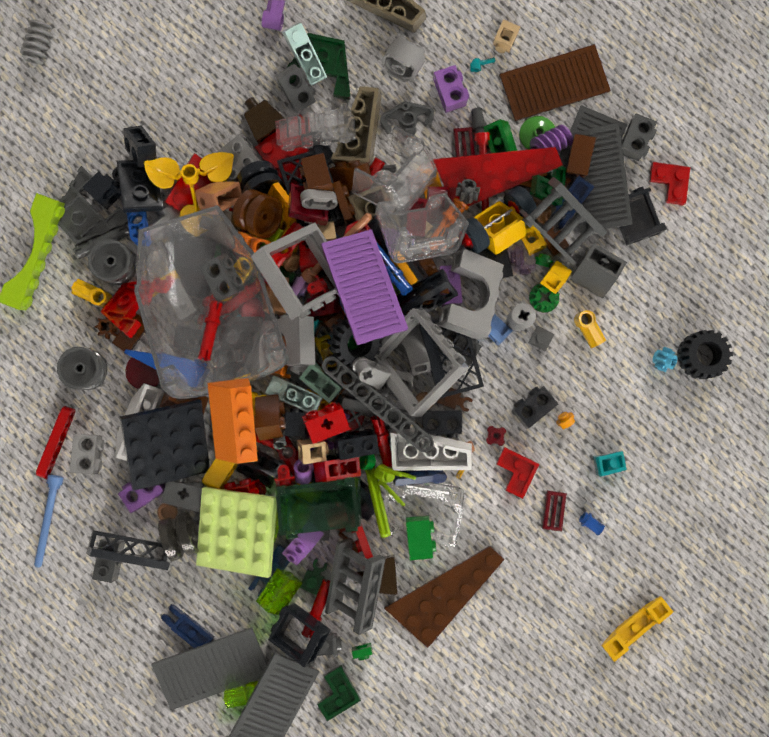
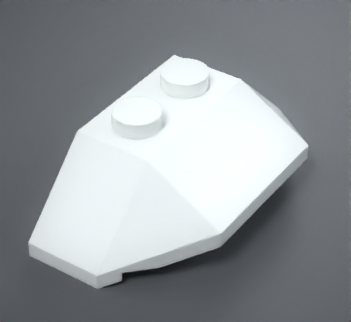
(144, 399)

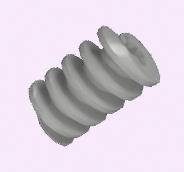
(35, 41)
(520, 310)

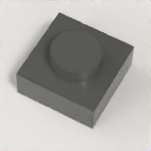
(541, 338)

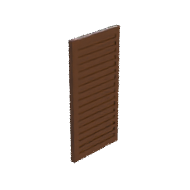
(555, 82)

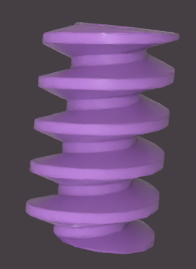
(556, 137)

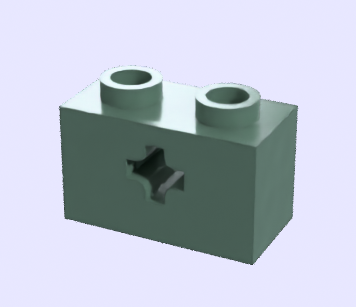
(321, 382)

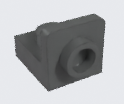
(331, 645)

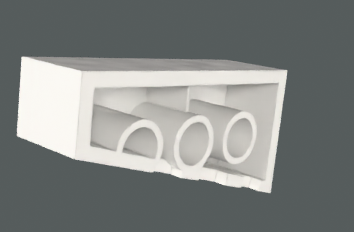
(445, 454)

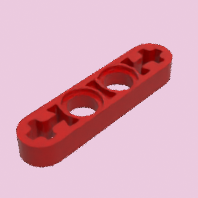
(55, 442)

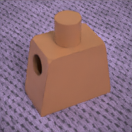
(212, 195)

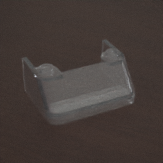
(410, 180)

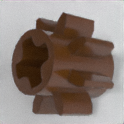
(102, 328)

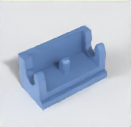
(499, 330)

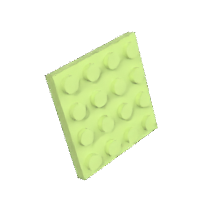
(236, 531)

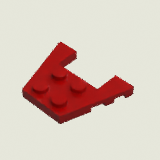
(123, 308)

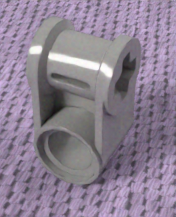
(371, 372)

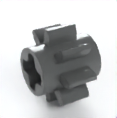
(467, 191)

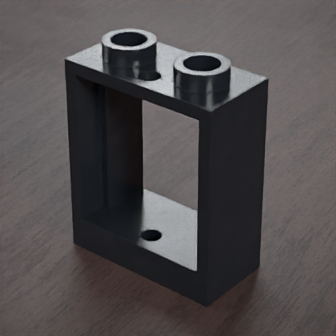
(301, 656)

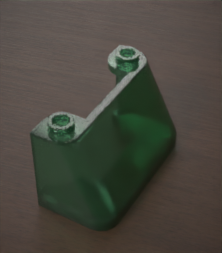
(319, 507)

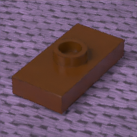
(124, 342)

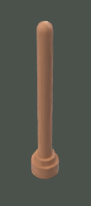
(309, 274)

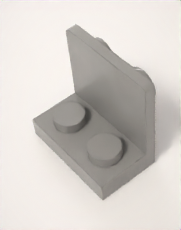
(243, 152)

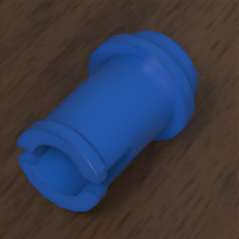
(587, 520)

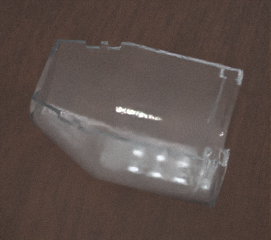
(177, 300)

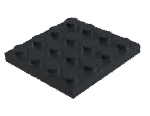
(165, 444)

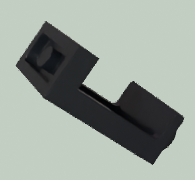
(643, 217)

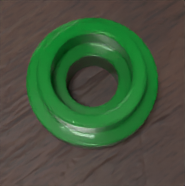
(543, 260)

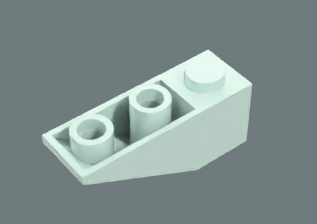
(304, 53)
(293, 394)

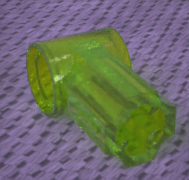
(238, 696)

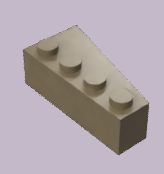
(400, 12)

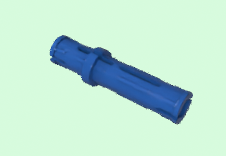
(403, 286)

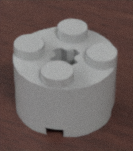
(403, 59)

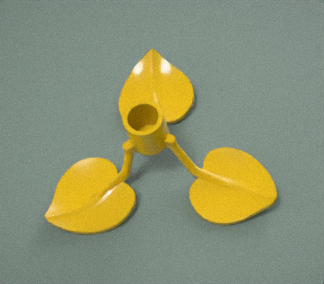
(165, 171)

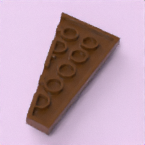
(438, 601)

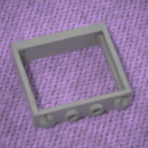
(277, 281)
(395, 383)

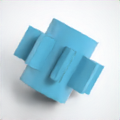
(664, 359)

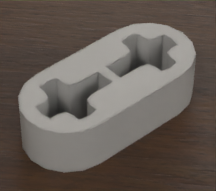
(318, 199)

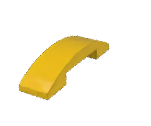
(635, 626)

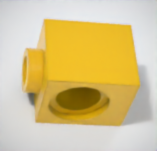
(556, 276)

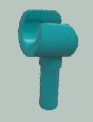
(476, 64)

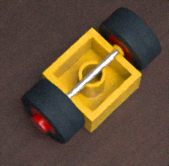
(500, 223)

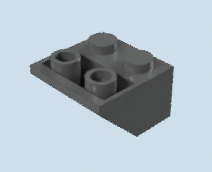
(598, 270)

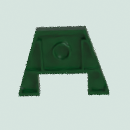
(333, 60)

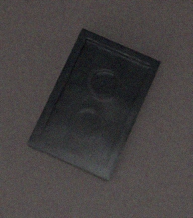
(136, 189)

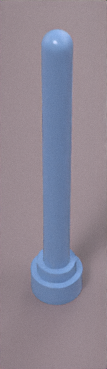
(53, 483)

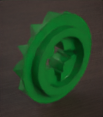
(543, 306)

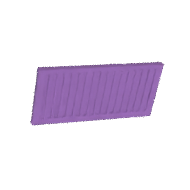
(364, 287)

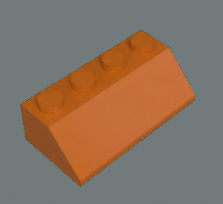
(233, 420)

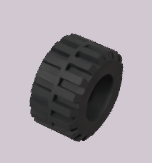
(339, 340)
(719, 350)

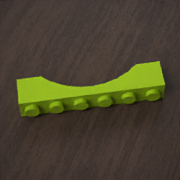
(46, 216)

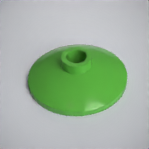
(529, 128)

